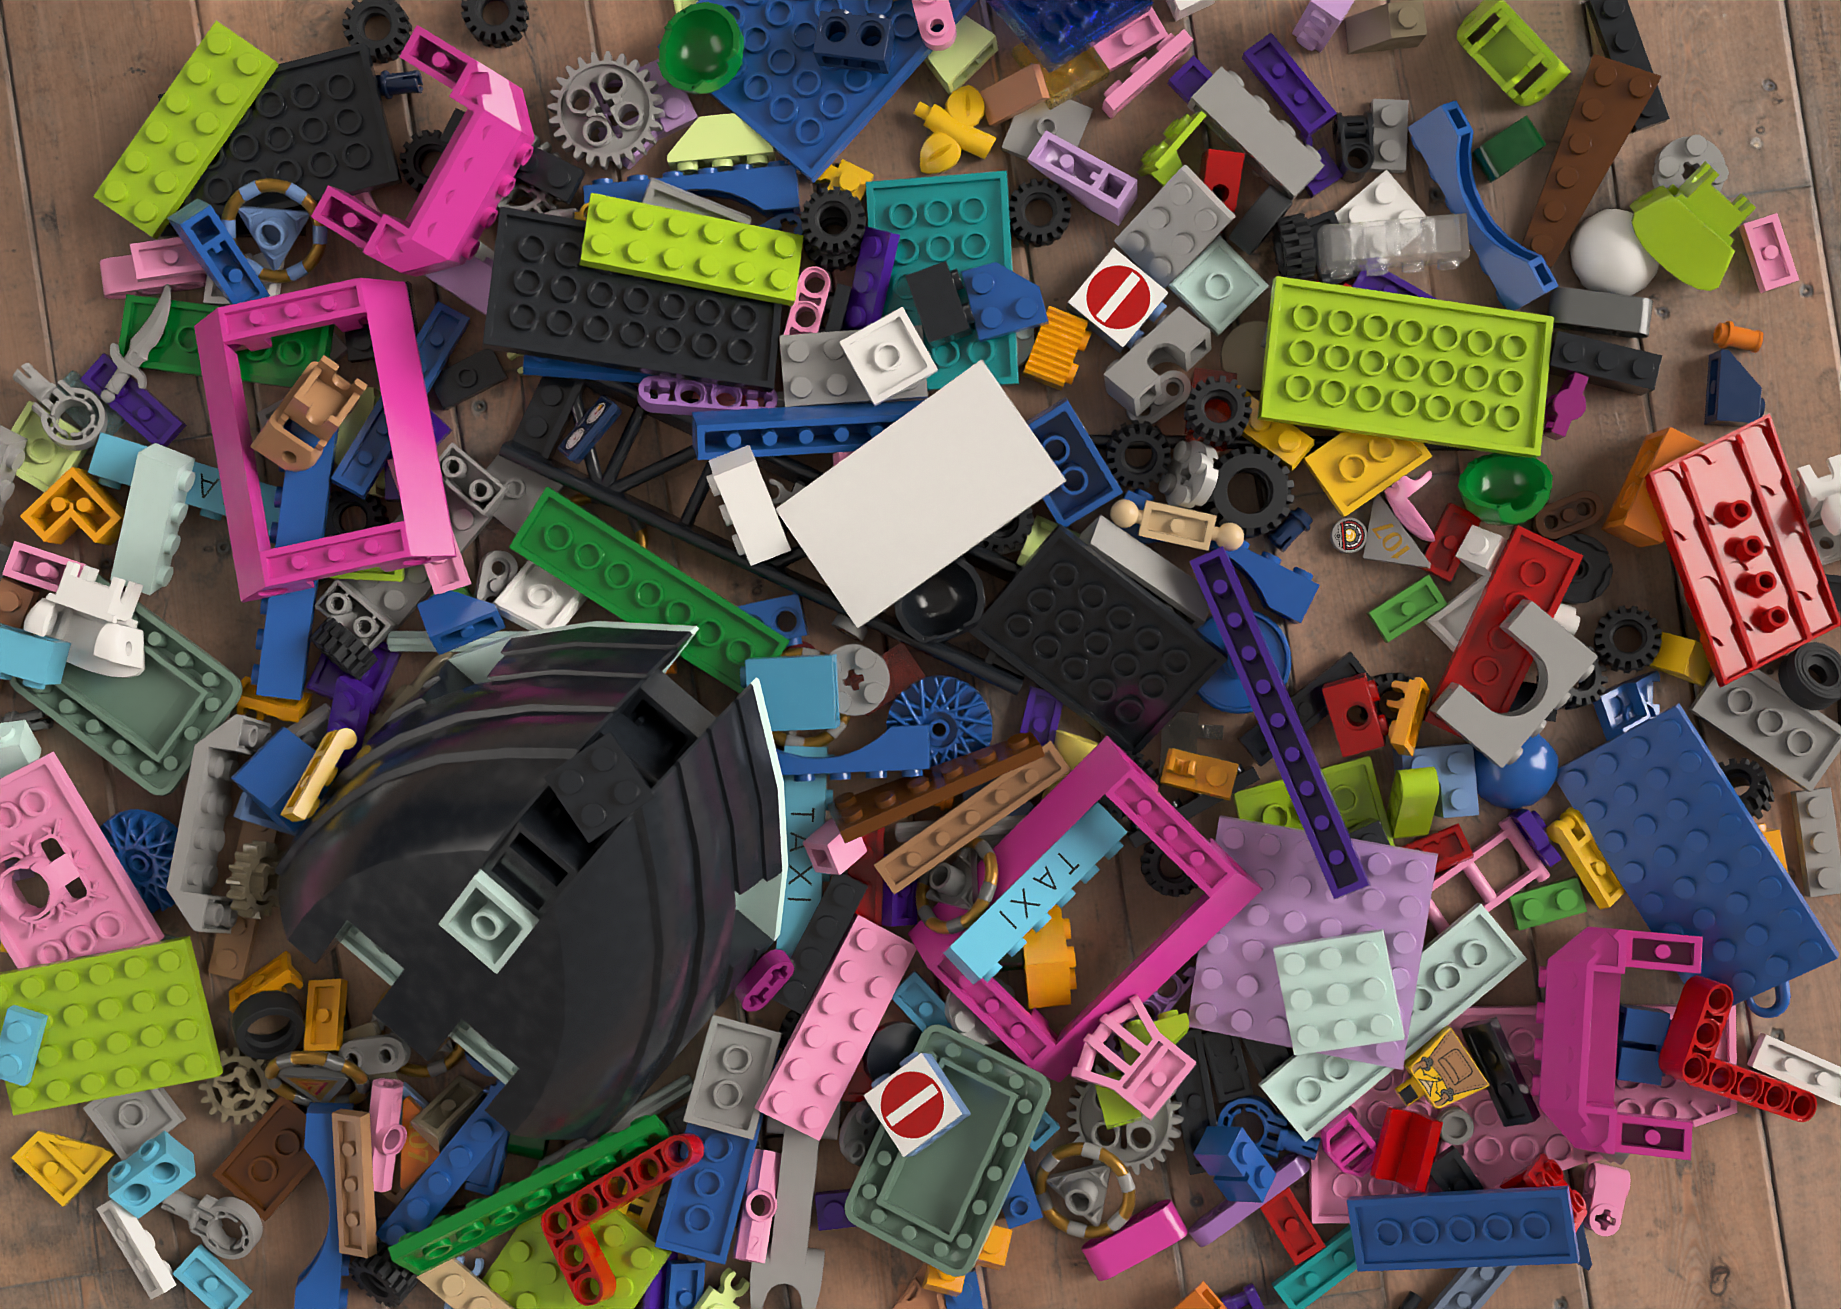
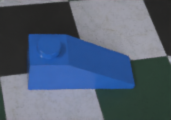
(217, 252)

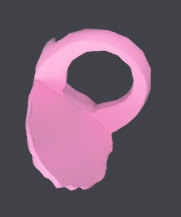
(1397, 497)

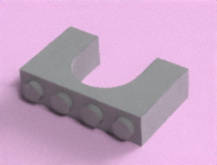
(1560, 664)

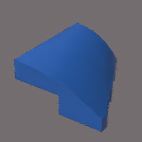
(1627, 704)

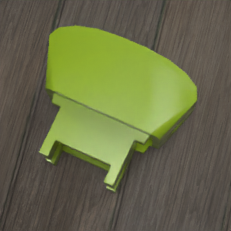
(1511, 52)
(1690, 229)

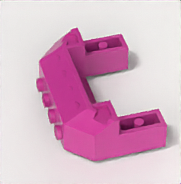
(464, 184)
(1582, 1038)

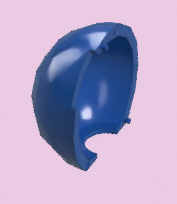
(1521, 782)

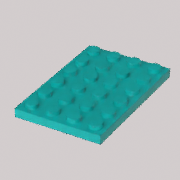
(951, 221)

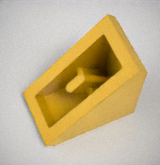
(1682, 659)

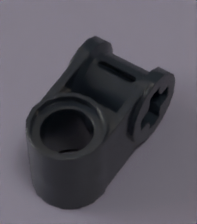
(1353, 138)

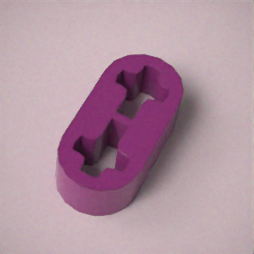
(764, 980)

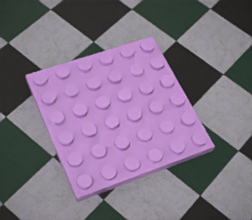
(1237, 971)

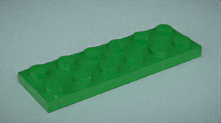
(179, 352)

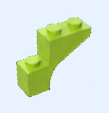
(1116, 1109)

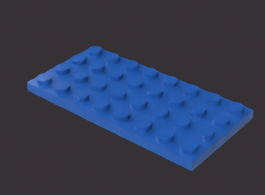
(1694, 855)

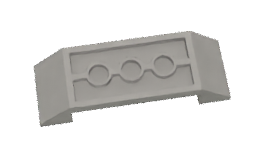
(378, 607)
(203, 819)

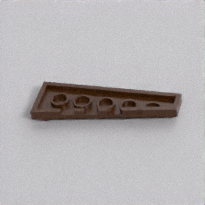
(1595, 132)
(900, 798)

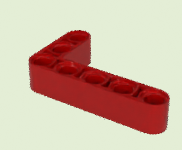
(1691, 1051)
(609, 1200)

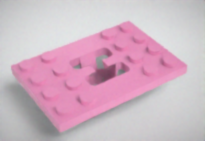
(42, 805)

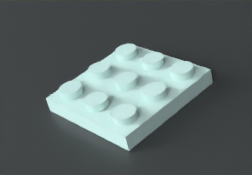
(1339, 992)

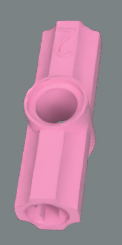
(386, 1132)
(752, 1229)

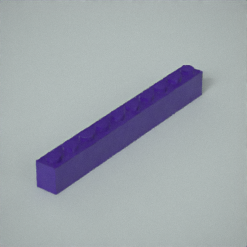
(1280, 724)

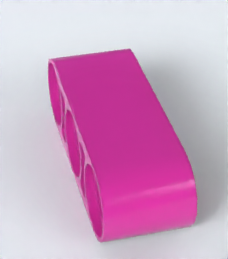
(1136, 1240)

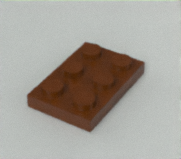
(269, 1159)

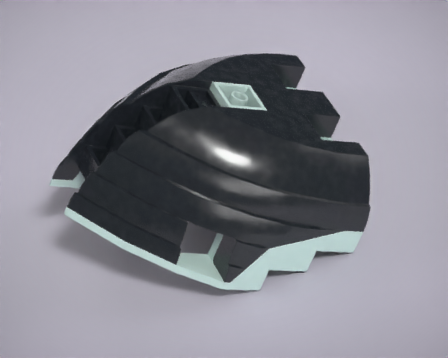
(493, 912)

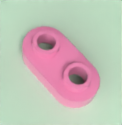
(931, 13)

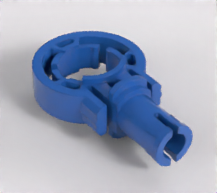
(1274, 1123)

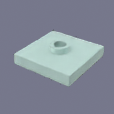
(1218, 286)

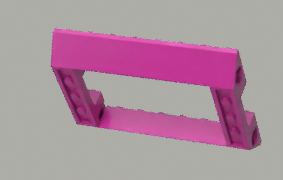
(426, 528)
(1222, 879)

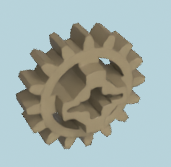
(254, 880)
(230, 1098)

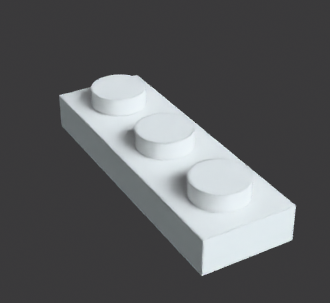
(1797, 1067)
(138, 1249)

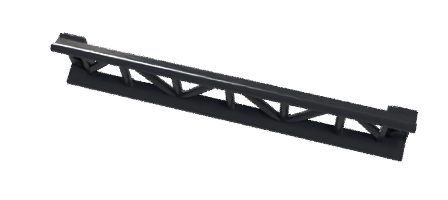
(561, 399)

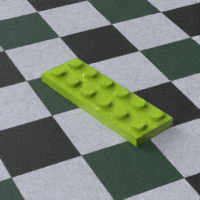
(186, 130)
(691, 249)

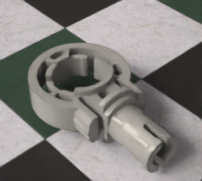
(47, 394)
(206, 1221)

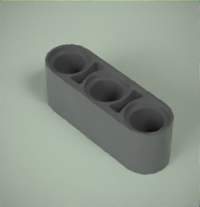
(1600, 312)

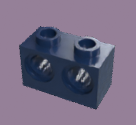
(851, 50)

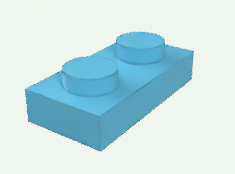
(20, 1044)
(211, 1280)

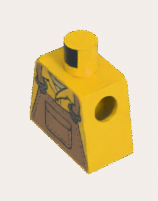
(1441, 1072)

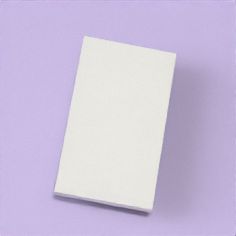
(920, 494)

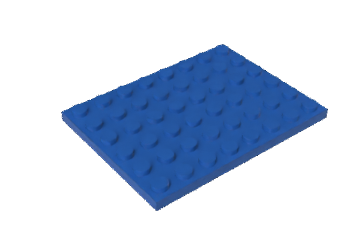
(809, 108)

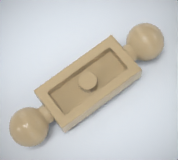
(1176, 525)

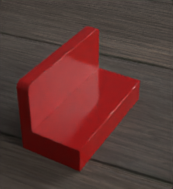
(1406, 1148)

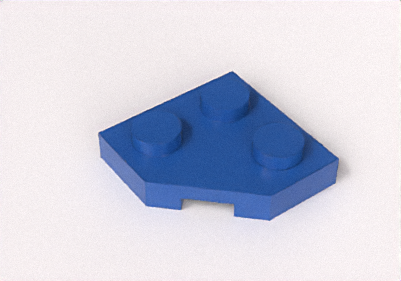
(1002, 301)

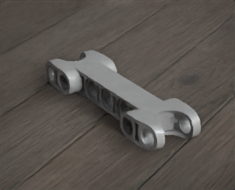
(788, 1256)

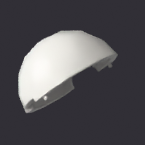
(1610, 255)

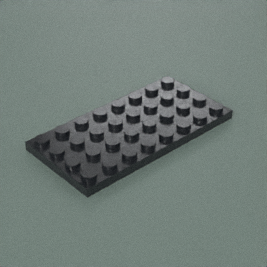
(609, 319)

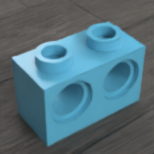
(151, 1174)

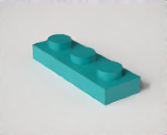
(1319, 1272)

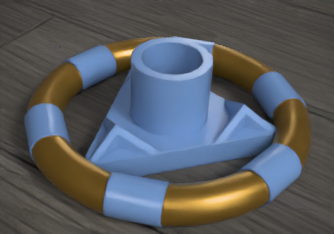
(276, 228)

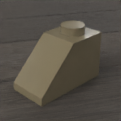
(1386, 27)

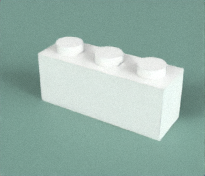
(747, 505)

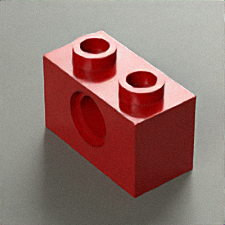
(1352, 735)

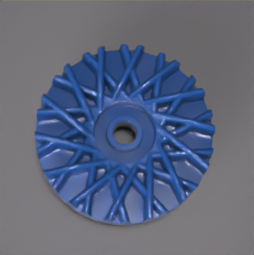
(1224, 687)
(946, 702)
(145, 849)

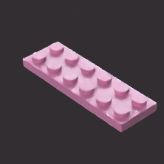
(836, 1027)

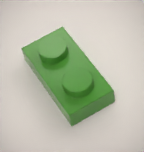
(1407, 608)
(1546, 903)

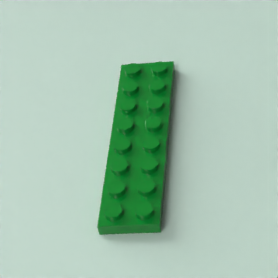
(642, 586)
(525, 1199)

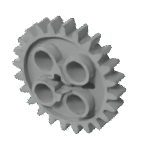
(578, 125)
(1090, 1117)

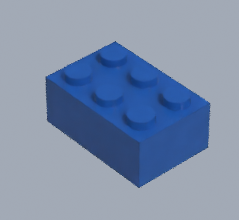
(1079, 461)

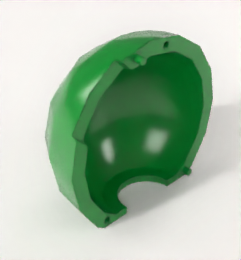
(701, 48)
(1505, 488)

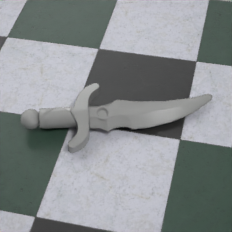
(139, 349)

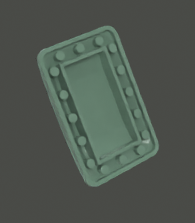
(146, 720)
(954, 1188)

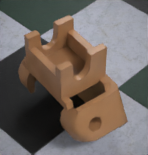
(316, 403)

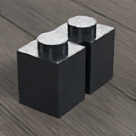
(939, 304)

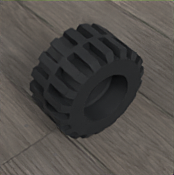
(1276, 487)

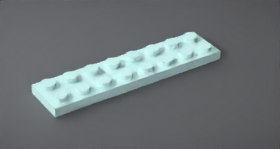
(1452, 976)

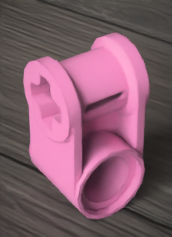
(1605, 1193)

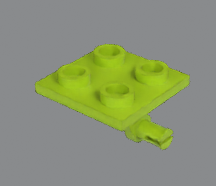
(1162, 160)

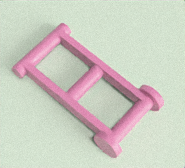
(1490, 898)

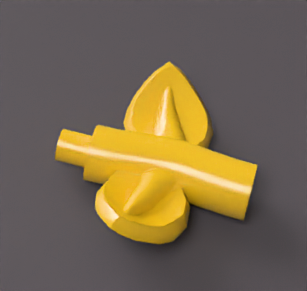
(953, 130)

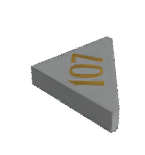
(1389, 539)

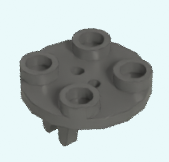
(858, 1132)

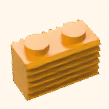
(1056, 348)

